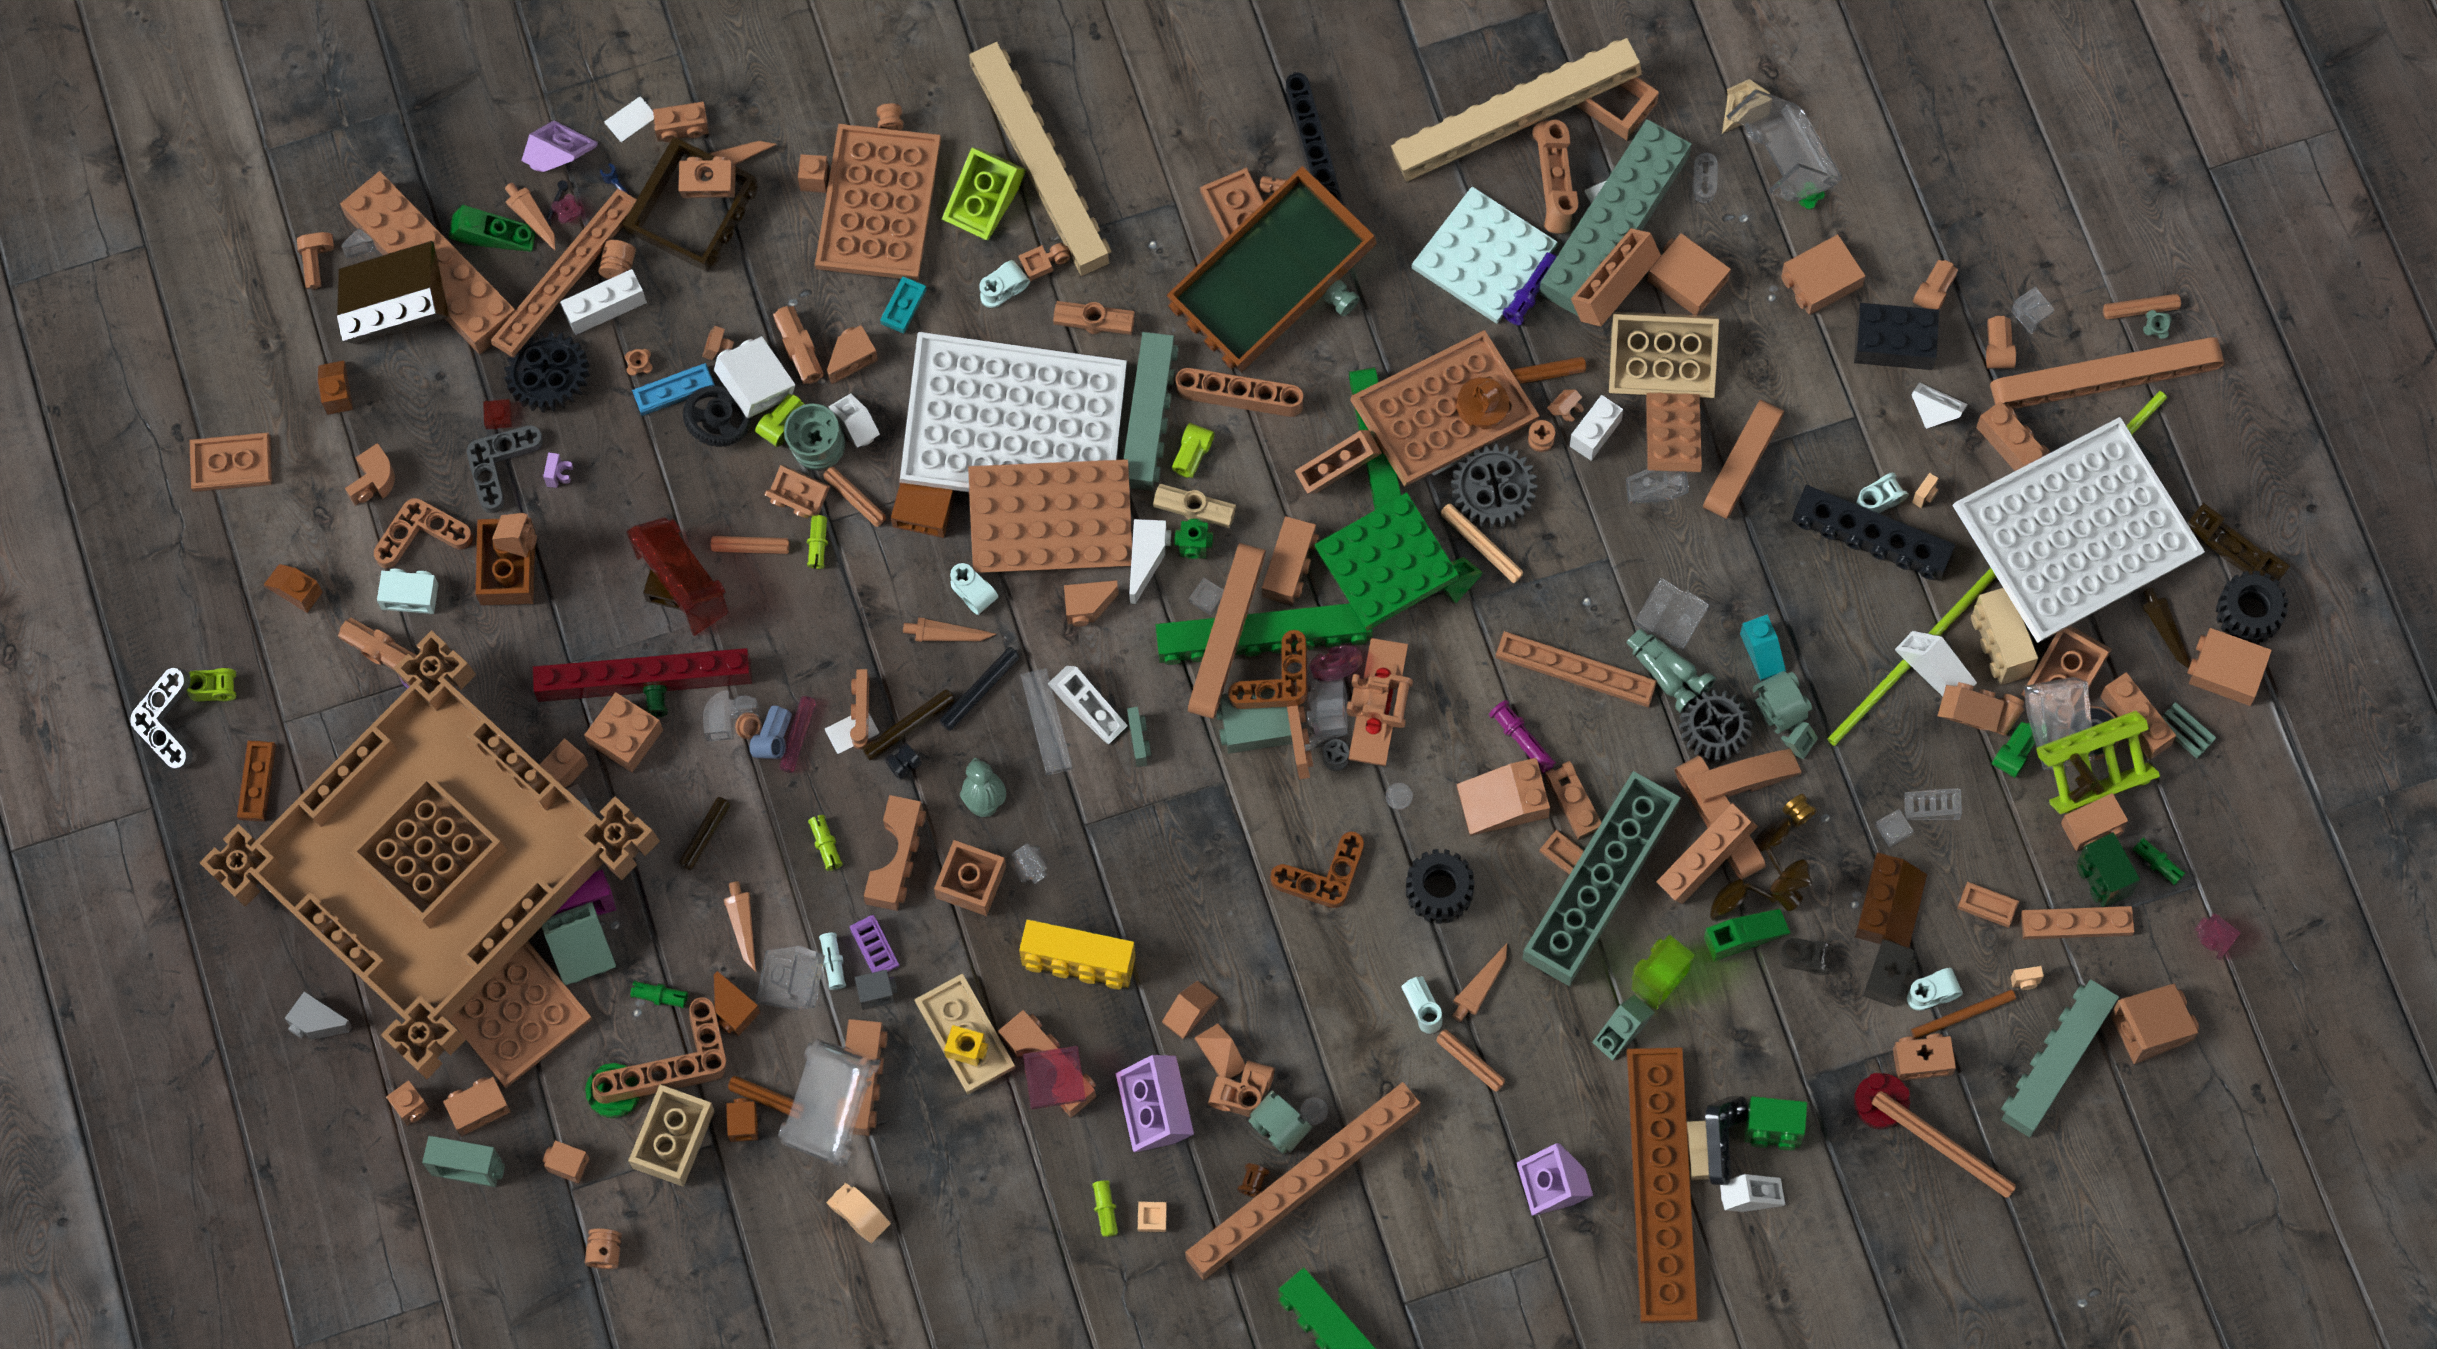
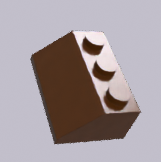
(1891, 901)

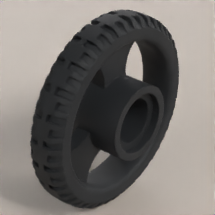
(718, 406)

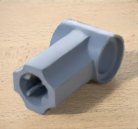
(770, 741)

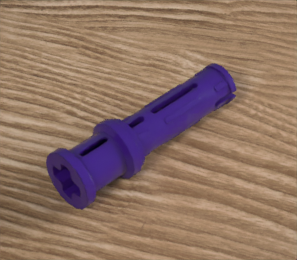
(1526, 296)

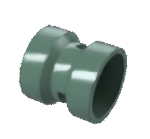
(1341, 298)

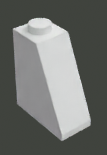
(1934, 660)

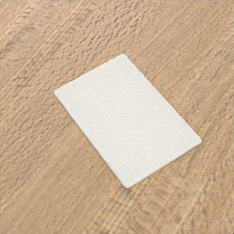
(630, 119)
(840, 733)

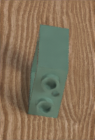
(463, 1161)

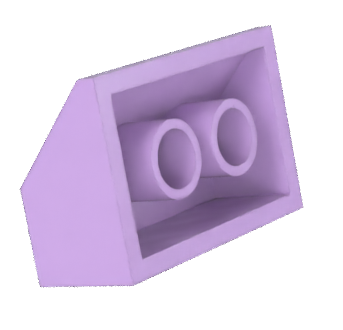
(1154, 1103)

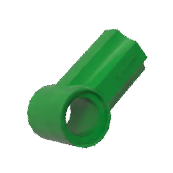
(2014, 753)

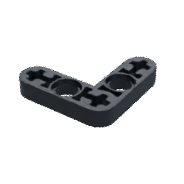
(1718, 1119)

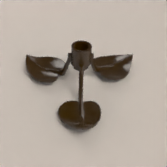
(1783, 889)

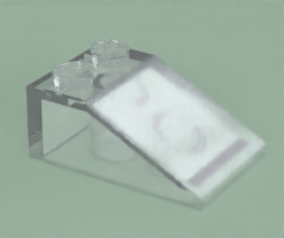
(2058, 711)

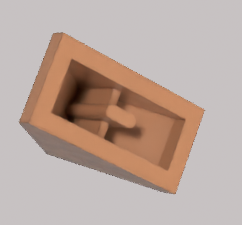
(1189, 1009)

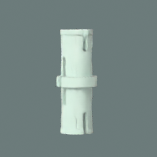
(833, 961)

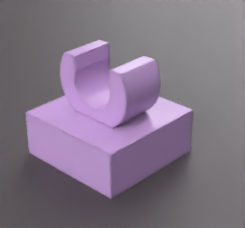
(553, 470)

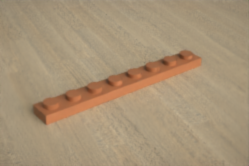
(563, 274)

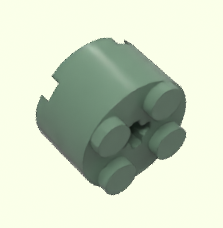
(1782, 701)
(1280, 1122)

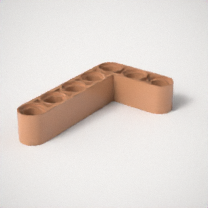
(670, 1066)

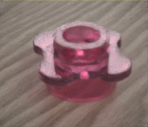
(569, 215)

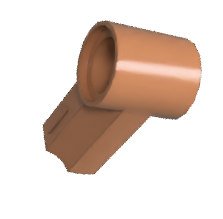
(1933, 291)
(2000, 351)

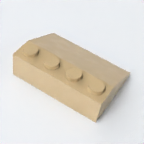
(1663, 353)

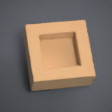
(1926, 491)
(2027, 977)
(1152, 1216)

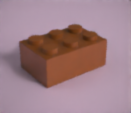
(501, 575)

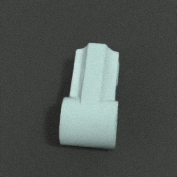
(1422, 1004)

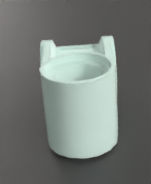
(1003, 284)
(1884, 493)
(975, 591)
(1938, 988)

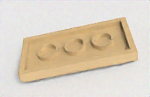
(958, 1006)

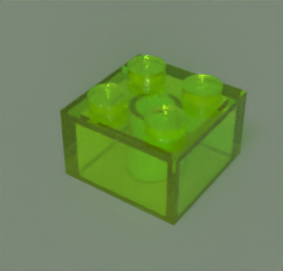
(1662, 971)

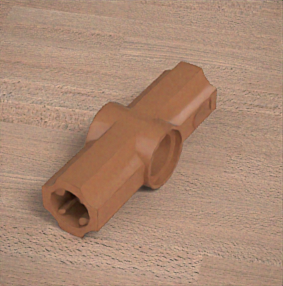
(1110, 319)
(798, 345)
(373, 644)

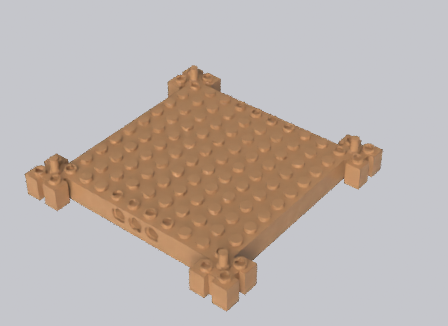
(429, 853)

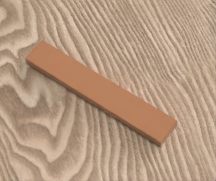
(1576, 669)

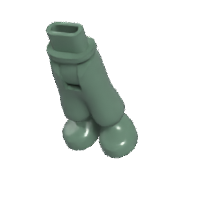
(1669, 669)

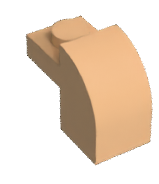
(858, 1212)

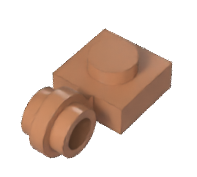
(1037, 262)

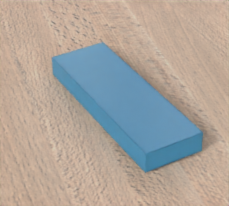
(672, 389)

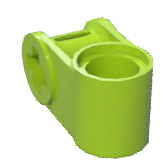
(217, 685)

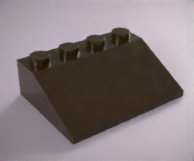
(390, 294)

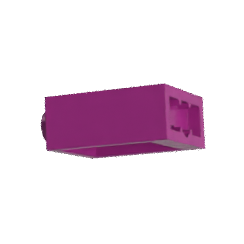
(595, 890)

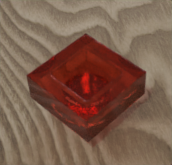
(497, 414)

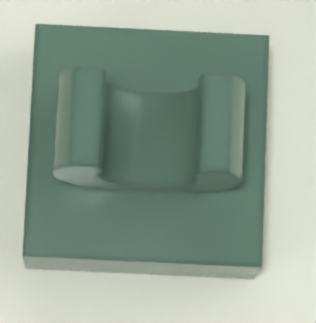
(1800, 739)

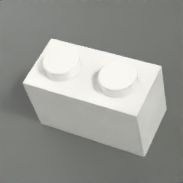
(1596, 427)

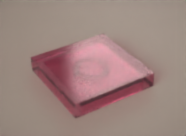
(1054, 1077)

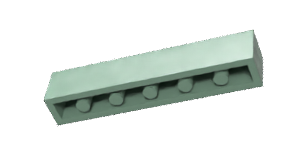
(1148, 409)
(2059, 1058)

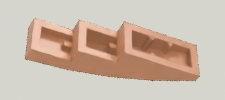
(1747, 775)

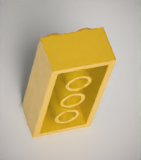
(1077, 954)

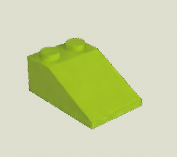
(983, 192)

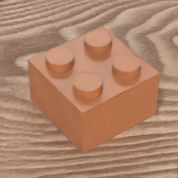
(623, 732)
(970, 878)

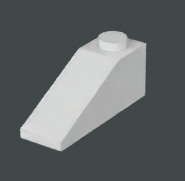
(1148, 551)
(1087, 703)

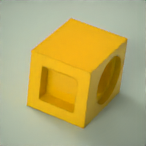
(960, 1035)

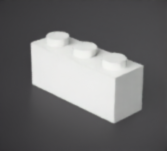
(603, 302)

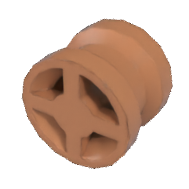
(890, 116)
(1541, 442)

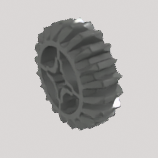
(1696, 734)

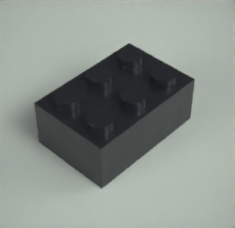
(1896, 336)

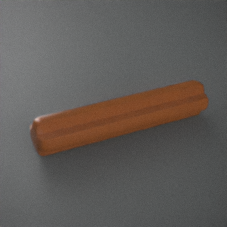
(1549, 370)
(760, 1094)

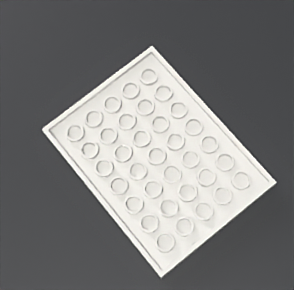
(1006, 407)
(2078, 529)

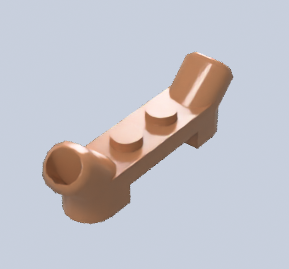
(1559, 198)

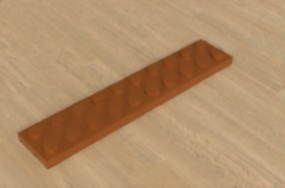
(1661, 1185)

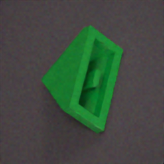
(1468, 576)

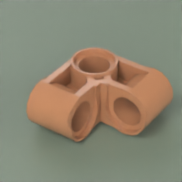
(1229, 1094)

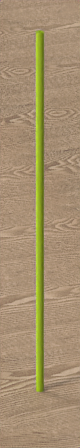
(1957, 609)

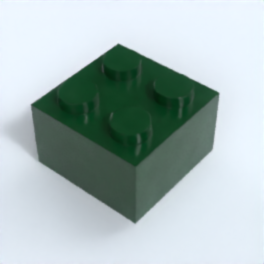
(2107, 870)

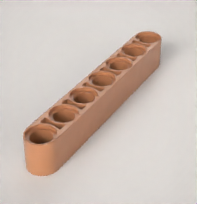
(1226, 631)

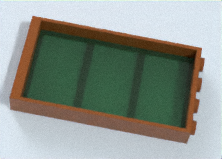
(1270, 270)

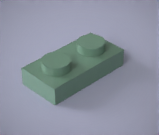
(1141, 747)

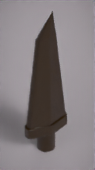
(2163, 621)

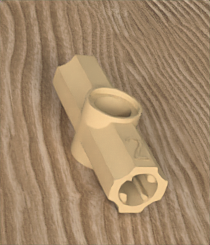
(1211, 509)

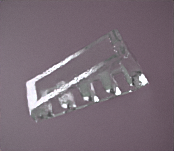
(1933, 795)

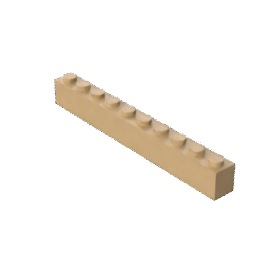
(1516, 109)
(1039, 158)

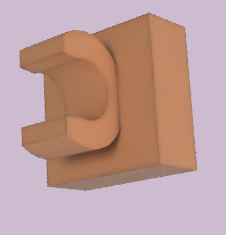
(716, 344)
(1563, 404)

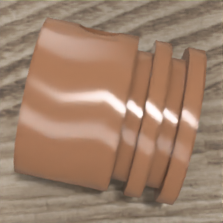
(616, 258)
(603, 1242)

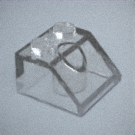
(790, 978)

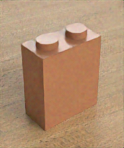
(1688, 274)
(1822, 275)
(2228, 666)

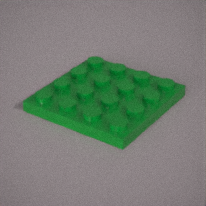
(1386, 561)

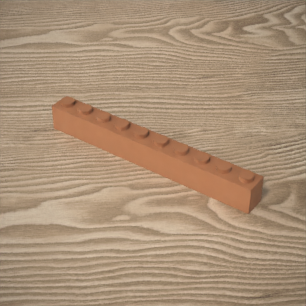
(1302, 1181)

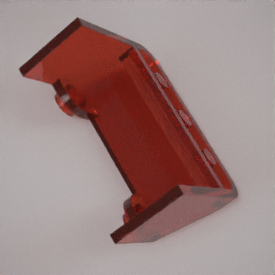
(679, 572)

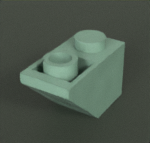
(1623, 1026)

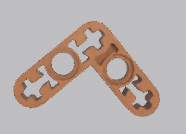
(419, 522)

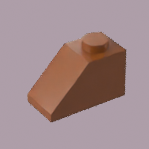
(334, 387)
(294, 587)
(732, 1006)

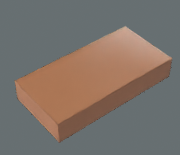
(1562, 851)
(1988, 904)

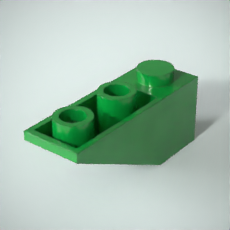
(490, 230)
(1744, 933)

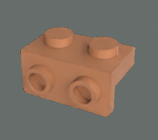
(798, 492)

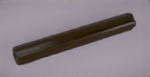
(908, 724)

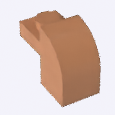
(378, 476)

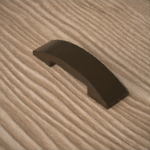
(2233, 546)

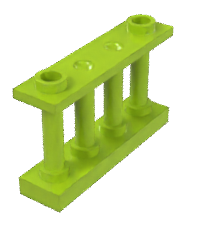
(2095, 737)

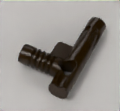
(2085, 780)

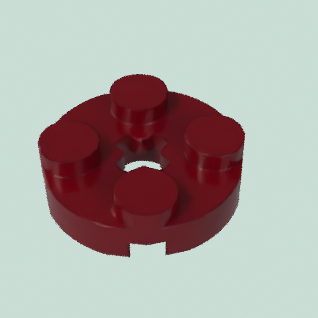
(1867, 1091)

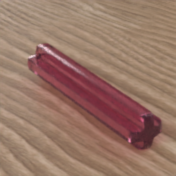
(797, 734)

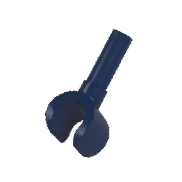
(612, 178)

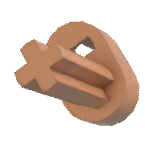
(310, 246)

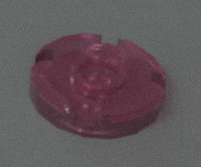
(1336, 664)

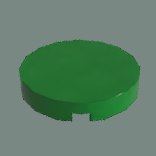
(613, 1109)

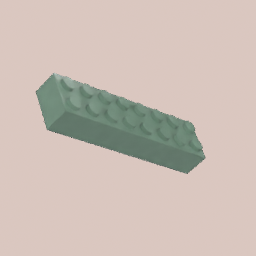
(1621, 204)
(1601, 878)

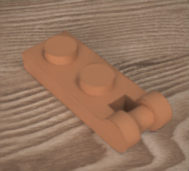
(860, 710)
(1573, 800)

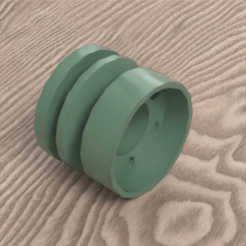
(810, 424)

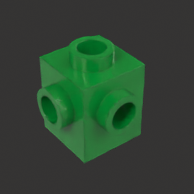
(1193, 539)

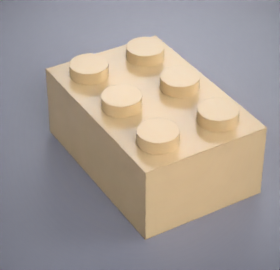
(2004, 637)
(671, 1135)

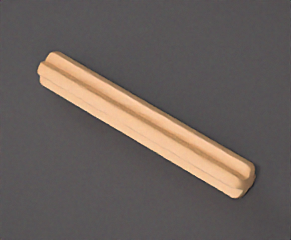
(1481, 543)

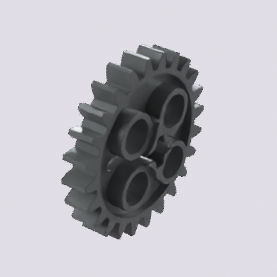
(1517, 482)

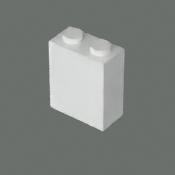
(753, 376)

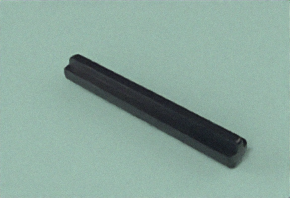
(979, 688)

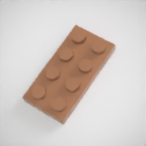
(1673, 432)

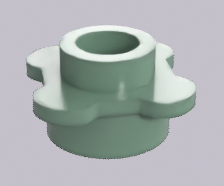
(2164, 321)

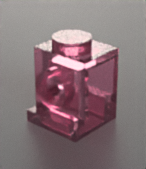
(2217, 934)

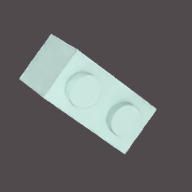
(407, 591)

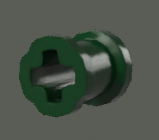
(655, 700)

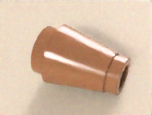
(2010, 713)

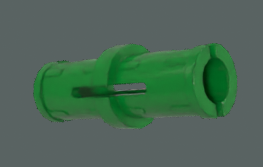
(2159, 861)
(659, 994)

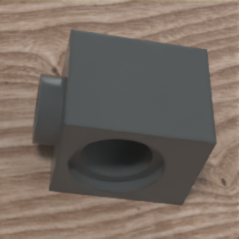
(875, 989)

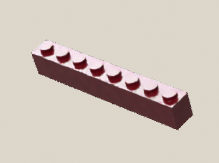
(633, 674)

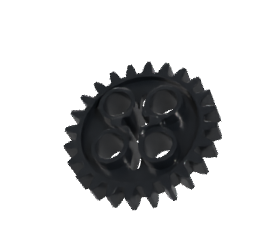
(547, 372)

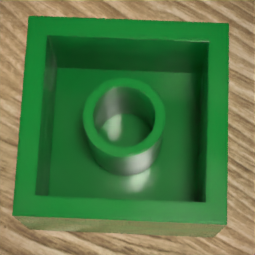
(1775, 1123)

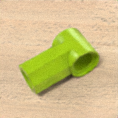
(772, 425)
(1194, 443)

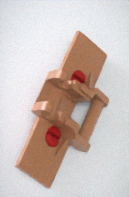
(1373, 700)

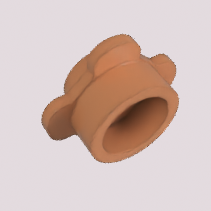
(638, 355)

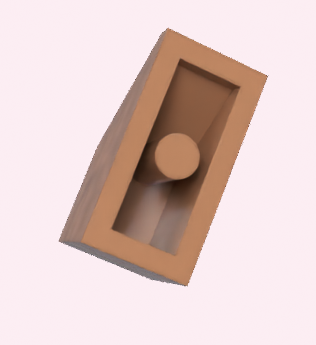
(851, 354)
(1088, 601)

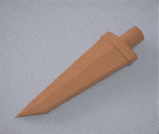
(741, 153)
(526, 207)
(938, 631)
(740, 915)
(1475, 992)

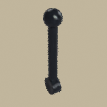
(562, 186)

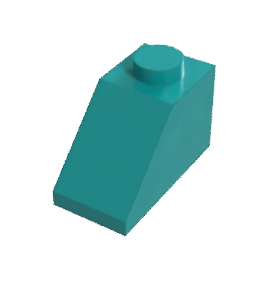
(1763, 647)

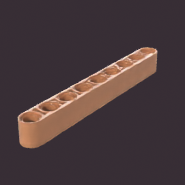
(2108, 373)

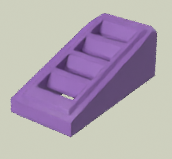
(864, 925)

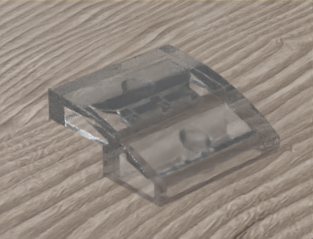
(1671, 614)

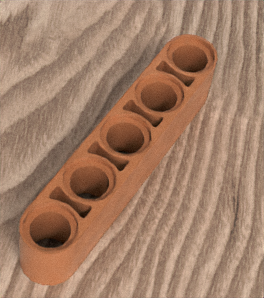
(1229, 383)
(1743, 459)
(1746, 858)

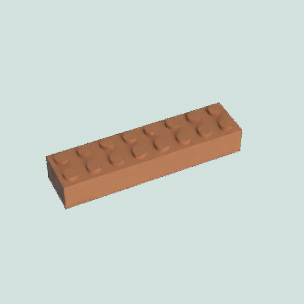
(396, 224)

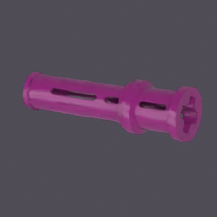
(1514, 727)

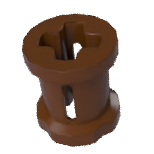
(1253, 1180)

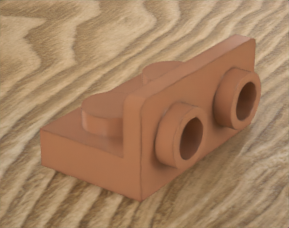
(680, 121)

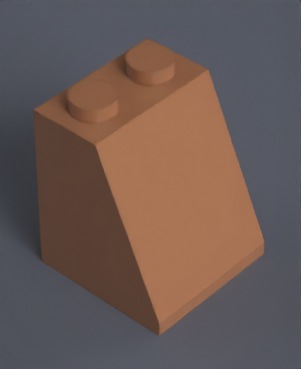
(2154, 1022)

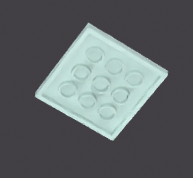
(1483, 254)

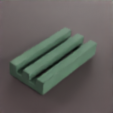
(2194, 724)

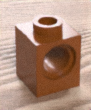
(742, 1120)

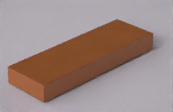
(256, 781)

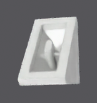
(1936, 406)

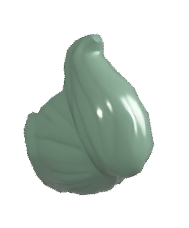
(982, 789)

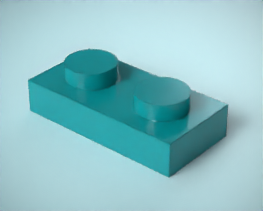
(903, 305)

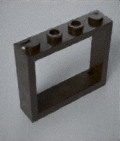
(653, 190)

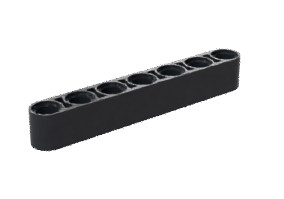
(1310, 122)

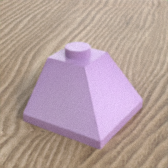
(555, 146)
(1553, 1180)

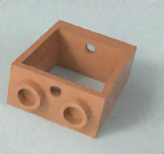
(1625, 128)

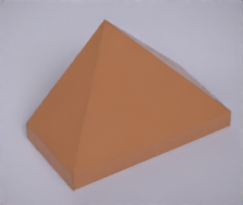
(1221, 1052)

